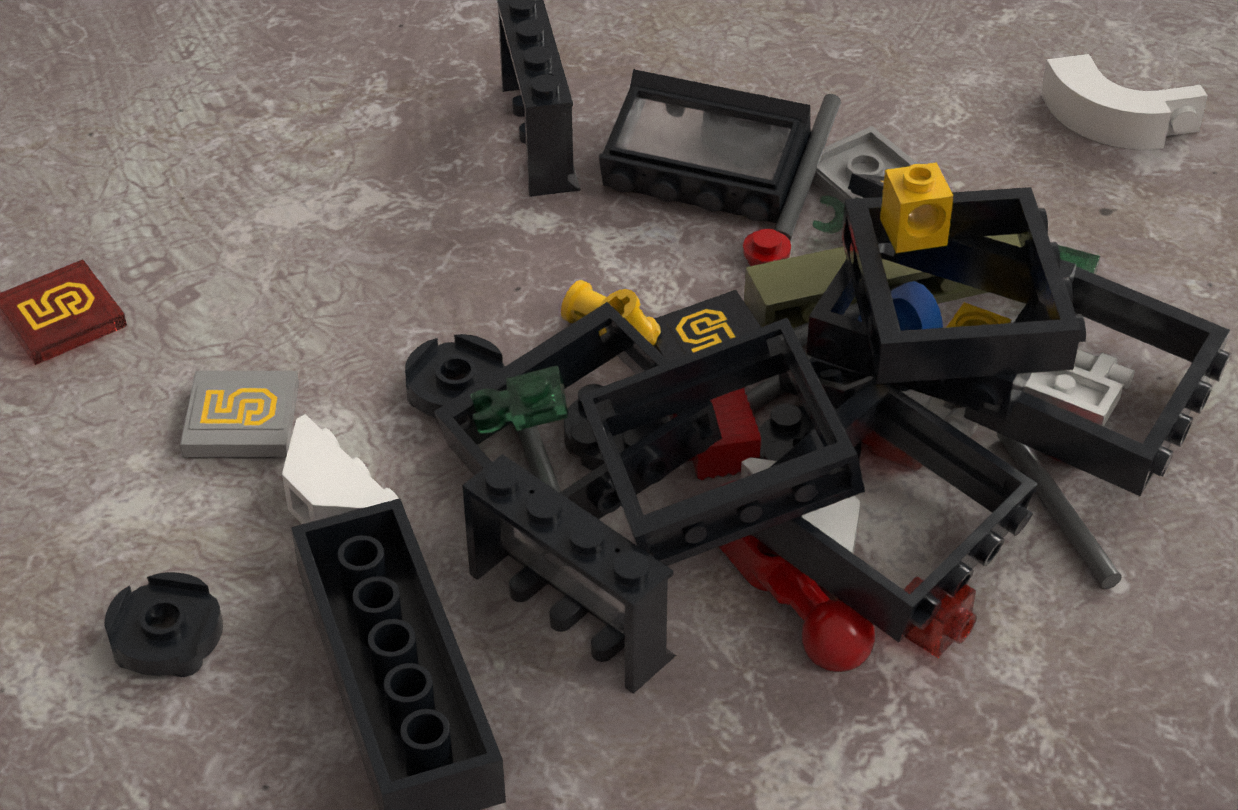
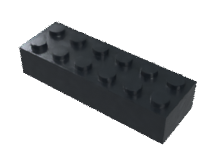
(397, 663)

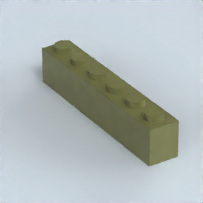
(796, 284)

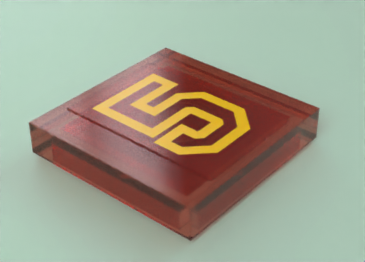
(60, 311)

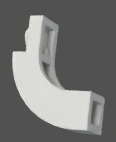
(1114, 114)

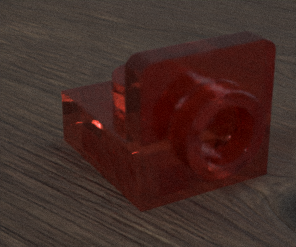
(950, 624)

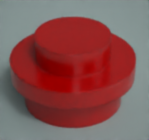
(766, 247)

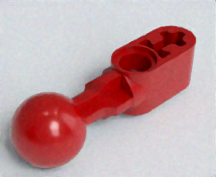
(832, 631)

